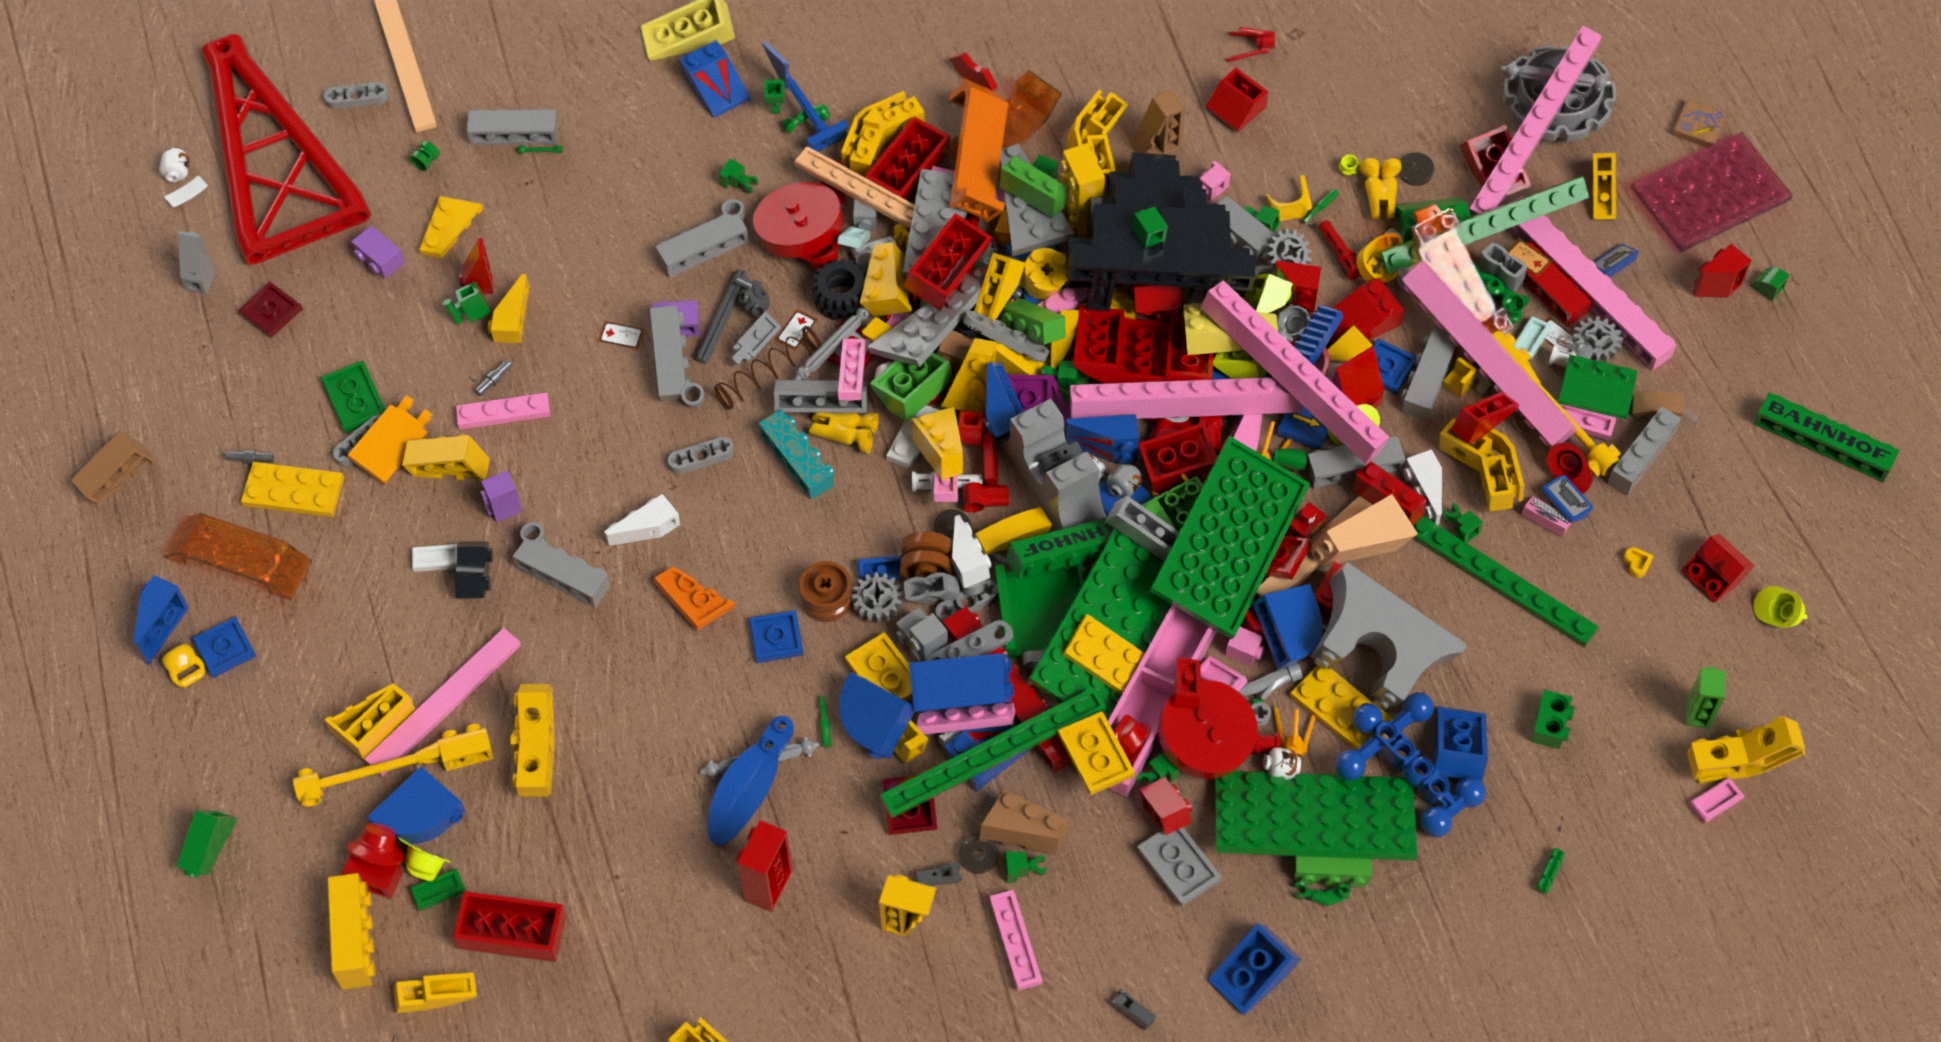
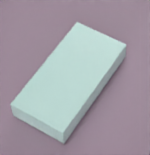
(854, 237)
(1533, 336)

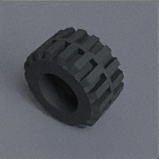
(834, 275)

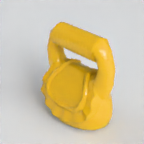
(181, 659)

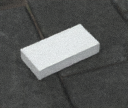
(434, 557)

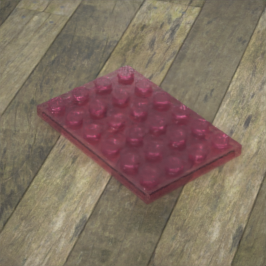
(1711, 191)

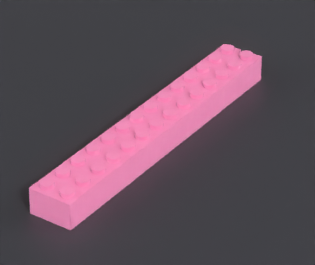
(1155, 676)

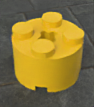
(1044, 273)

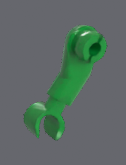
(791, 123)
(1325, 898)

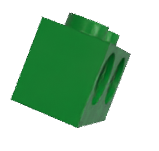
(1549, 718)

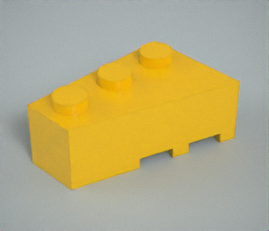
(970, 384)
(939, 441)

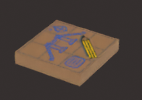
(1700, 123)

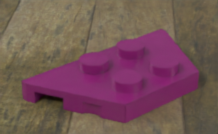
(1037, 389)

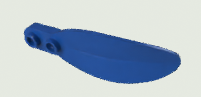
(747, 783)

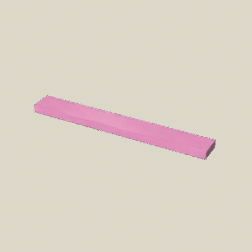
(445, 699)

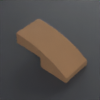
(1650, 402)

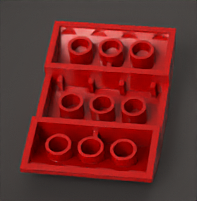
(1136, 349)

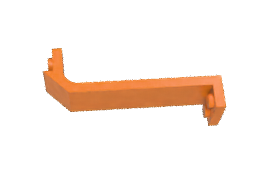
(978, 150)

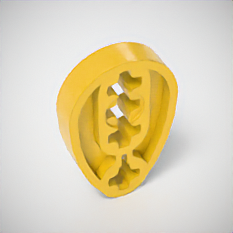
(1370, 255)

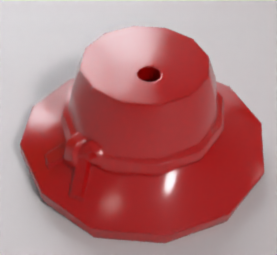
(377, 846)

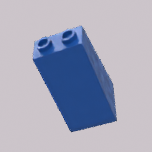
(961, 682)

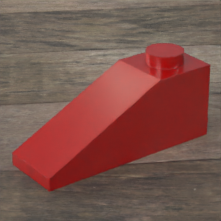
(478, 269)
(1483, 416)

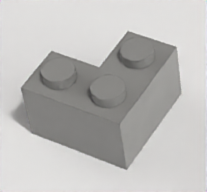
(921, 634)

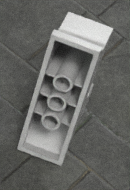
(1065, 493)
(1399, 633)

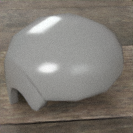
(1293, 320)

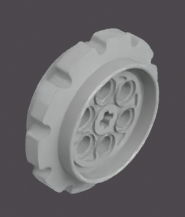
(1581, 111)

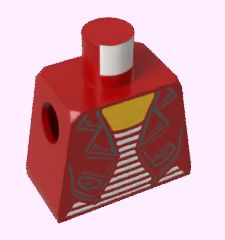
(1307, 522)

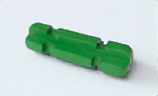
(1550, 871)

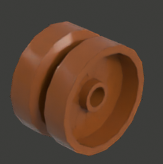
(926, 554)
(825, 591)

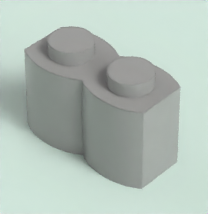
(1508, 268)
(931, 588)

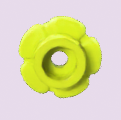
(1349, 160)

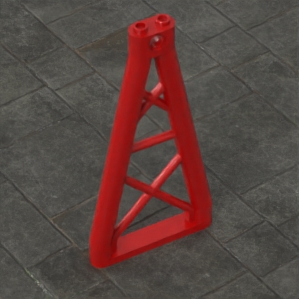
(231, 54)

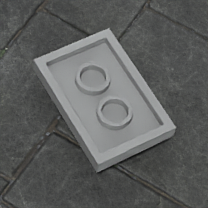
(1179, 865)

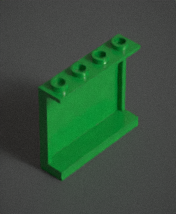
(1035, 605)

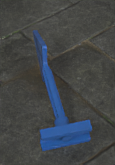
(825, 135)

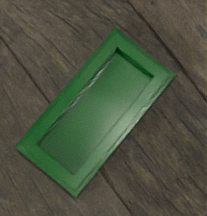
(439, 890)

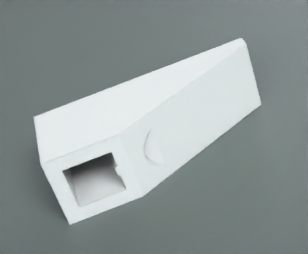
(1426, 478)
(648, 522)
(967, 557)

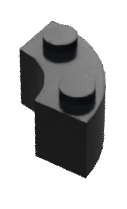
(473, 569)

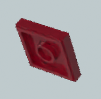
(270, 309)

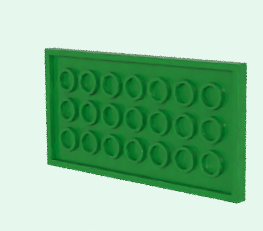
(1229, 537)
(1118, 598)
(1315, 816)

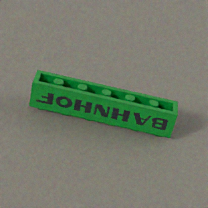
(1826, 437)
(1058, 548)

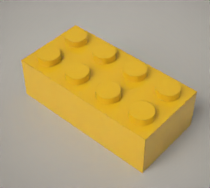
(1084, 180)
(350, 931)

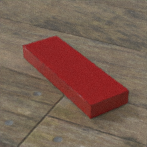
(990, 456)

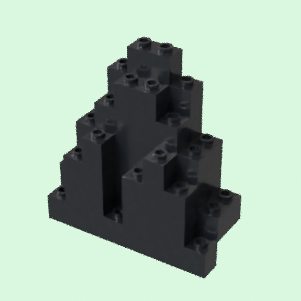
(1195, 246)

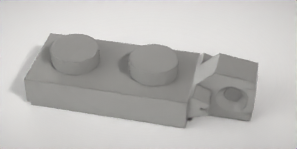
(754, 339)

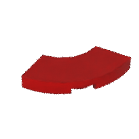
(973, 72)

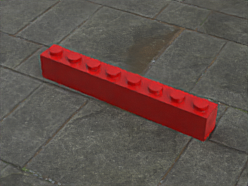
(1025, 699)

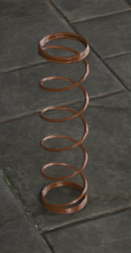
(717, 387)

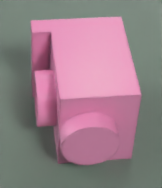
(1215, 180)

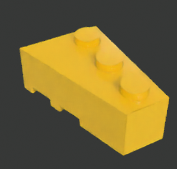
(883, 285)
(446, 456)
(372, 720)
(904, 904)

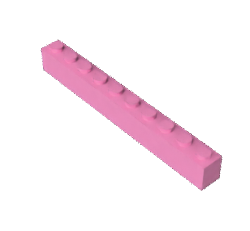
(1537, 121)
(1607, 301)
(1489, 354)
(1294, 372)
(1183, 398)

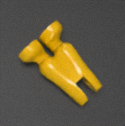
(1381, 191)
(843, 428)

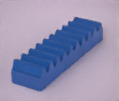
(1318, 332)

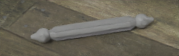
(1545, 74)
(831, 344)
(791, 751)

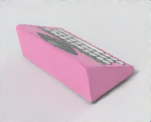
(1546, 516)

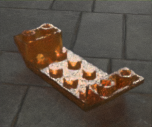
(1026, 111)
(1442, 249)
(240, 553)

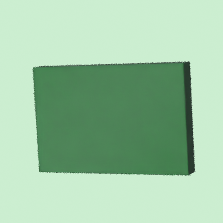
(353, 395)

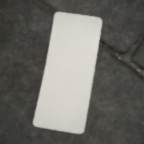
(186, 192)

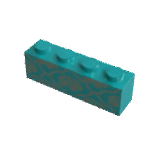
(796, 454)

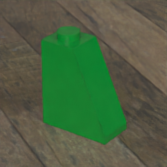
(204, 841)

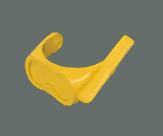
(1295, 209)

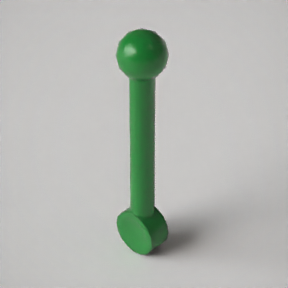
(557, 149)

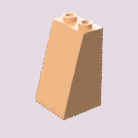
(1369, 533)

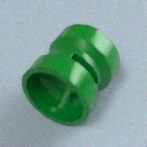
(424, 155)
(1514, 307)

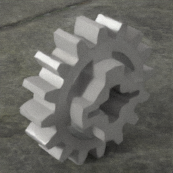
(1282, 243)
(1601, 336)
(889, 600)

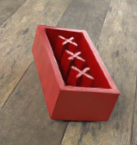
(914, 149)
(947, 261)
(764, 865)
(510, 926)

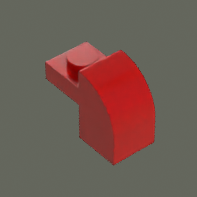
(970, 427)

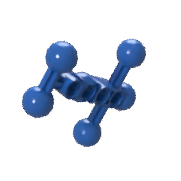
(1416, 708)

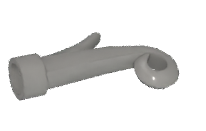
(1272, 681)

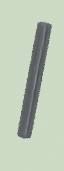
(720, 319)

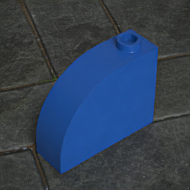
(1290, 623)
(873, 715)
(419, 809)

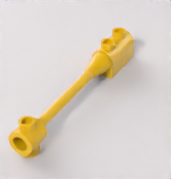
(1602, 457)
(452, 750)

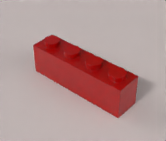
(1558, 293)

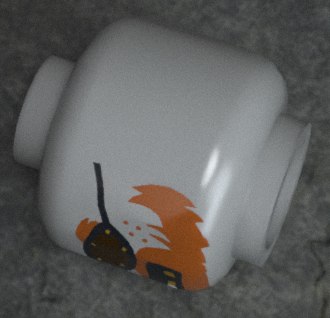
(1124, 481)

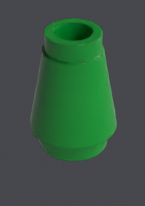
(1291, 458)

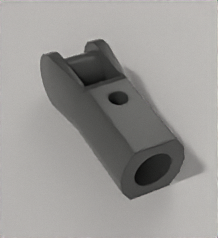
(1062, 455)
(934, 875)
(1136, 1011)

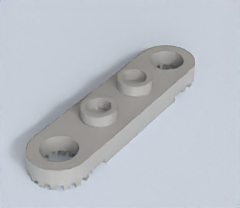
(1010, 338)
(975, 644)

